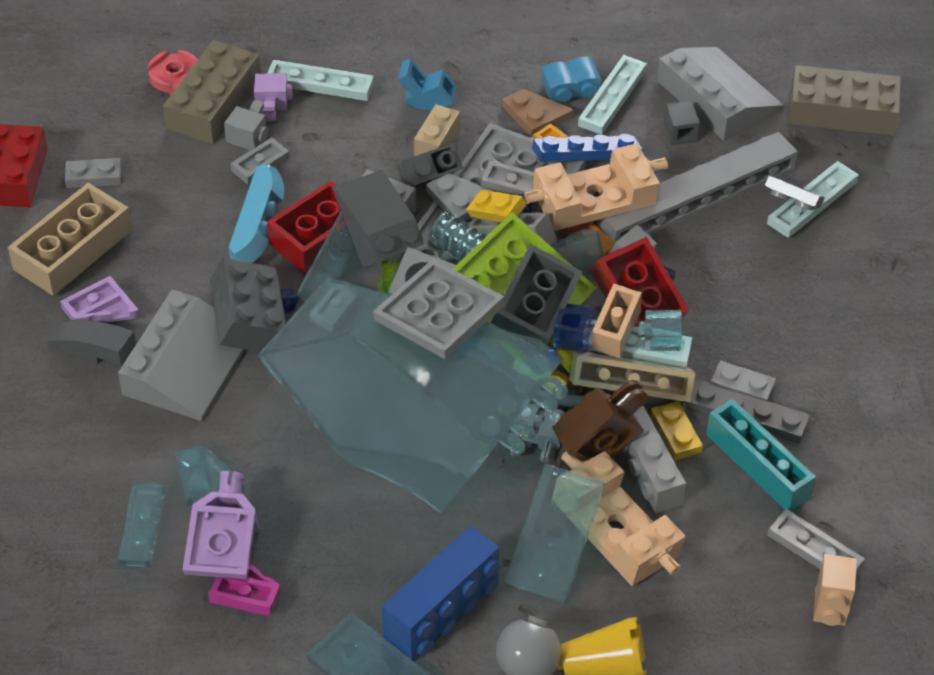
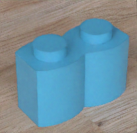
(571, 79)

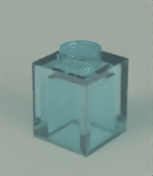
(661, 330)

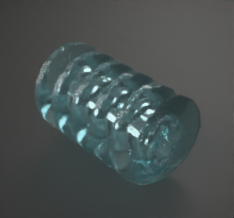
(455, 236)

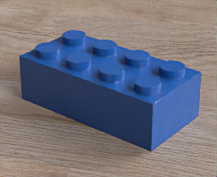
(441, 594)

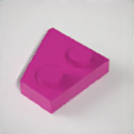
(254, 594)

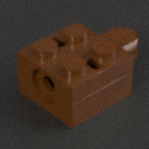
(602, 422)

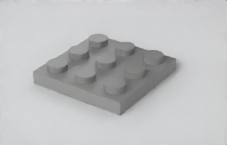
(439, 308)

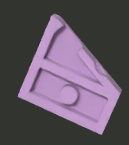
(100, 303)

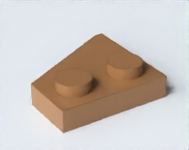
(535, 111)

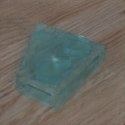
(199, 472)

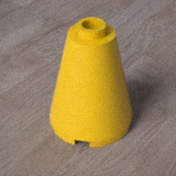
(607, 651)

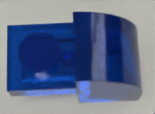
(573, 328)

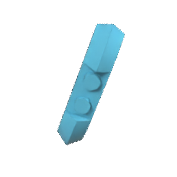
(259, 205)

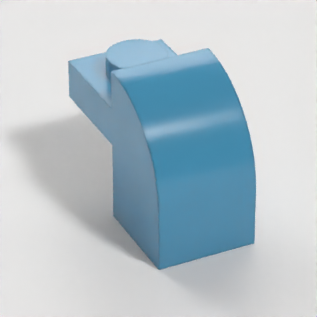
(426, 90)

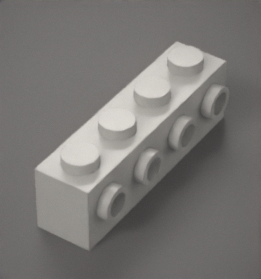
(654, 467)

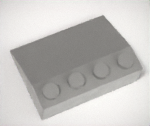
(719, 88)
(179, 359)

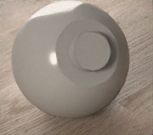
(528, 648)

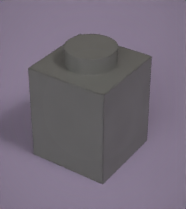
(681, 123)

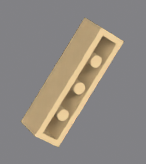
(611, 373)

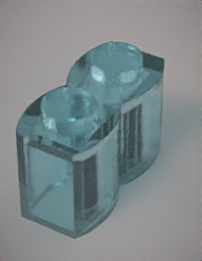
(581, 249)

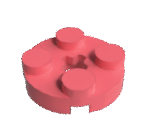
(163, 63)

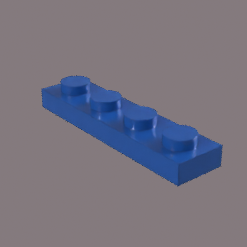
(579, 148)

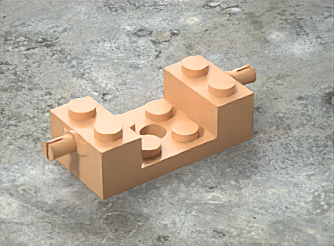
(623, 185)
(642, 544)

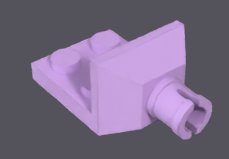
(221, 532)

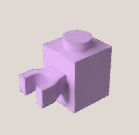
(274, 92)

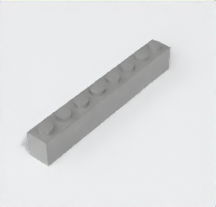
(708, 186)

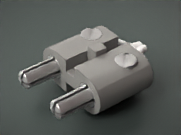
(542, 423)

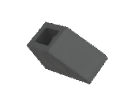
(430, 166)

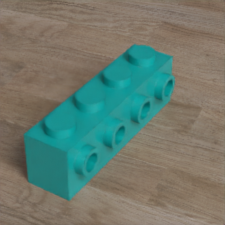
(760, 455)

